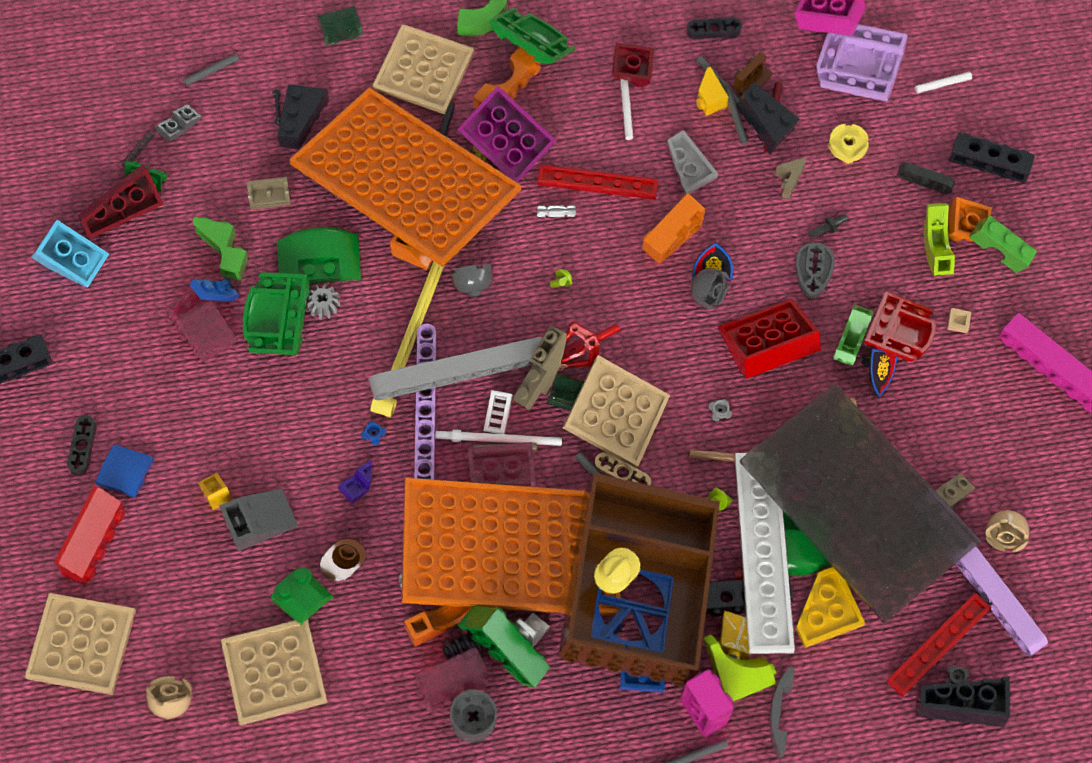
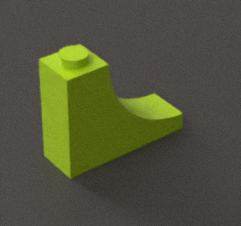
(739, 676)

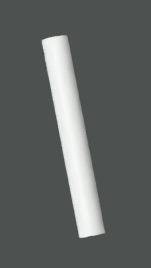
(943, 82)

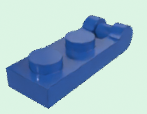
(214, 290)

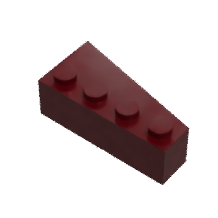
(122, 203)

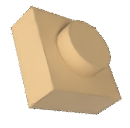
(959, 320)

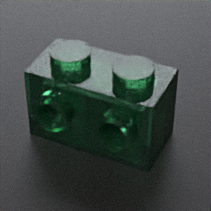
(340, 25)

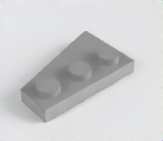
(690, 163)

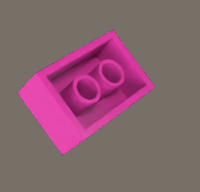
(830, 15)
(707, 703)

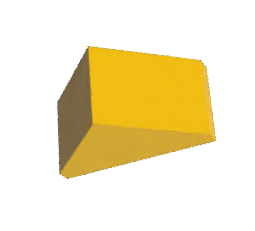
(215, 491)

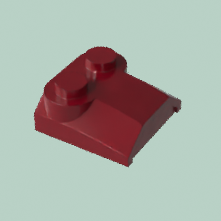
(633, 63)

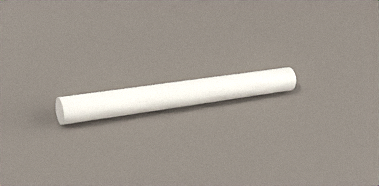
(626, 109)

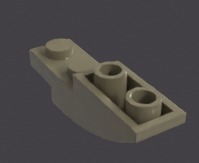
(545, 366)

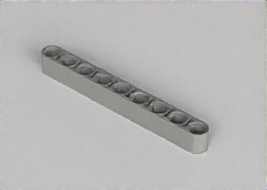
(453, 369)

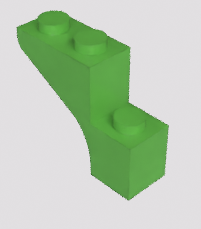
(221, 238)

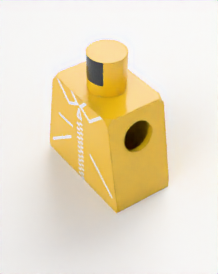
(734, 636)

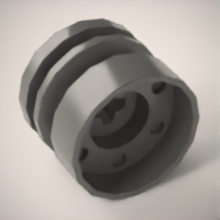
(472, 703)

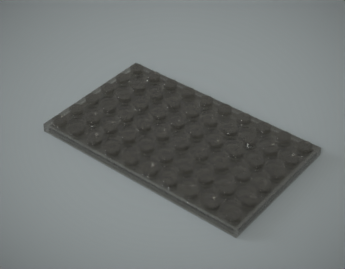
(860, 502)

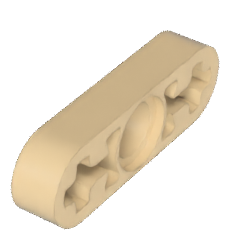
(639, 475)

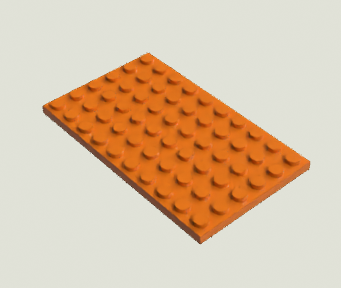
(405, 176)
(490, 545)

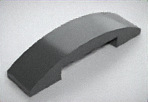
(777, 737)

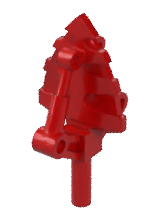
(579, 346)

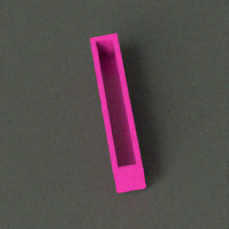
(1049, 359)

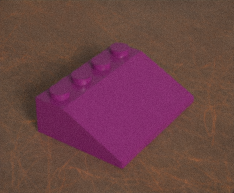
(506, 134)

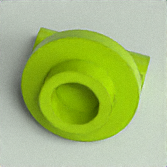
(563, 279)
(720, 496)

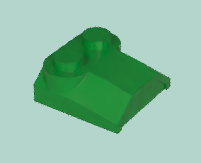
(300, 595)

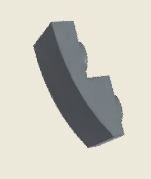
(179, 123)

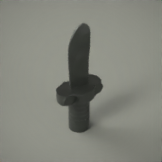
(830, 224)

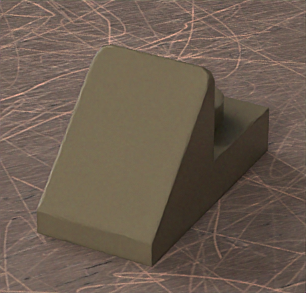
(791, 174)

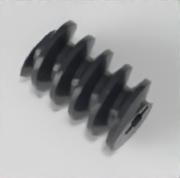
(460, 646)

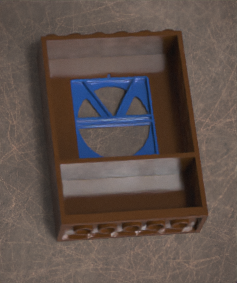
(675, 550)

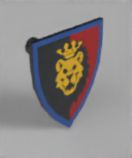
(714, 257)
(881, 369)

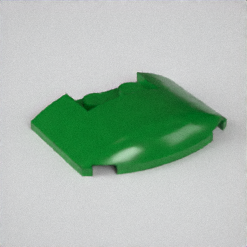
(532, 35)
(321, 253)
(276, 313)
(801, 554)

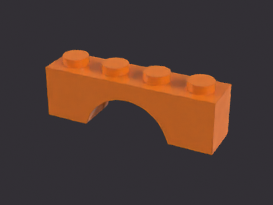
(522, 68)
(433, 623)

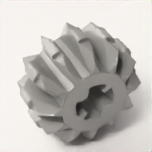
(317, 304)

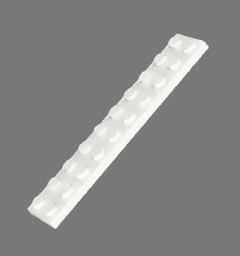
(763, 567)

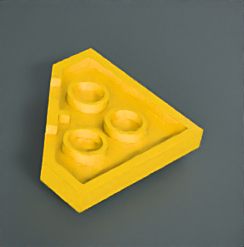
(828, 610)

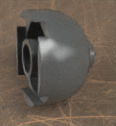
(472, 279)
(709, 287)

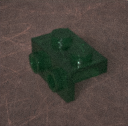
(564, 391)

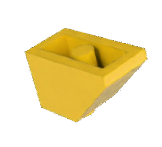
(711, 94)

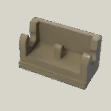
(268, 193)

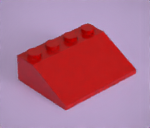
(770, 338)

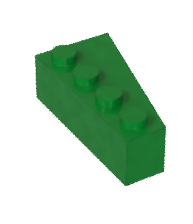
(505, 644)

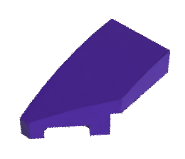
(357, 484)

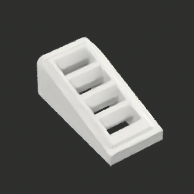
(502, 396)

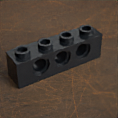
(996, 165)
(22, 365)
(734, 591)

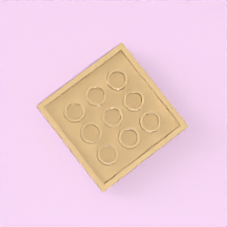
(423, 69)
(616, 411)
(80, 643)
(273, 671)

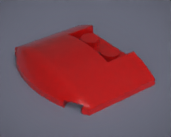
(901, 328)

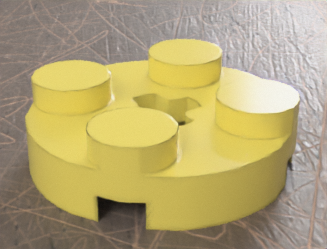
(846, 152)

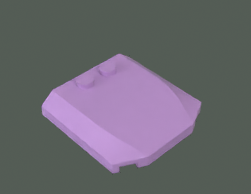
(862, 62)

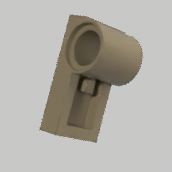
(955, 490)

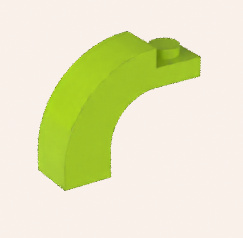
(937, 247)

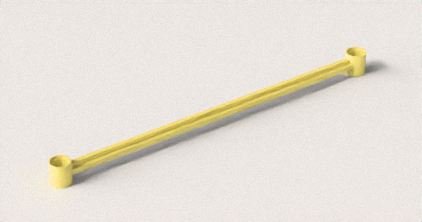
(387, 406)

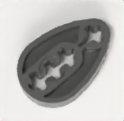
(824, 268)

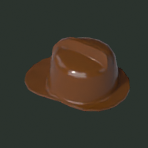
(342, 559)

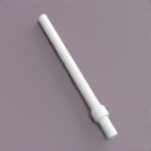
(457, 436)

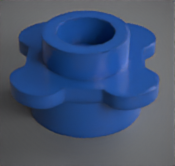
(373, 427)

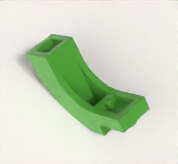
(477, 21)
(853, 335)

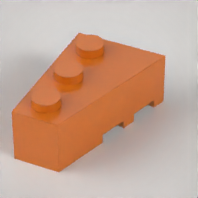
(674, 229)

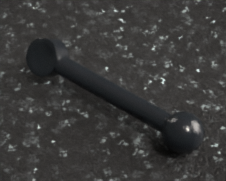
(276, 93)

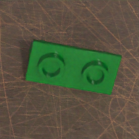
(156, 175)

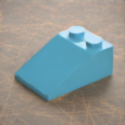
(70, 254)

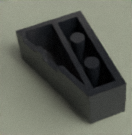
(299, 114)
(767, 116)

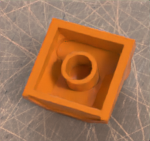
(963, 218)

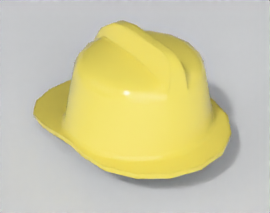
(617, 570)

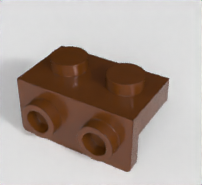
(752, 72)

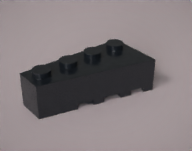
(966, 702)

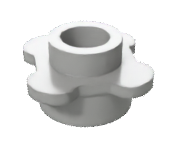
(720, 404)

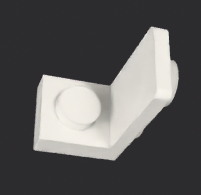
(532, 628)

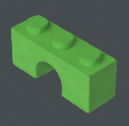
(1015, 250)

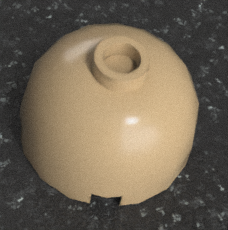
(1007, 530)
(169, 697)

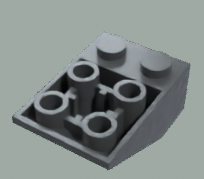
(258, 517)

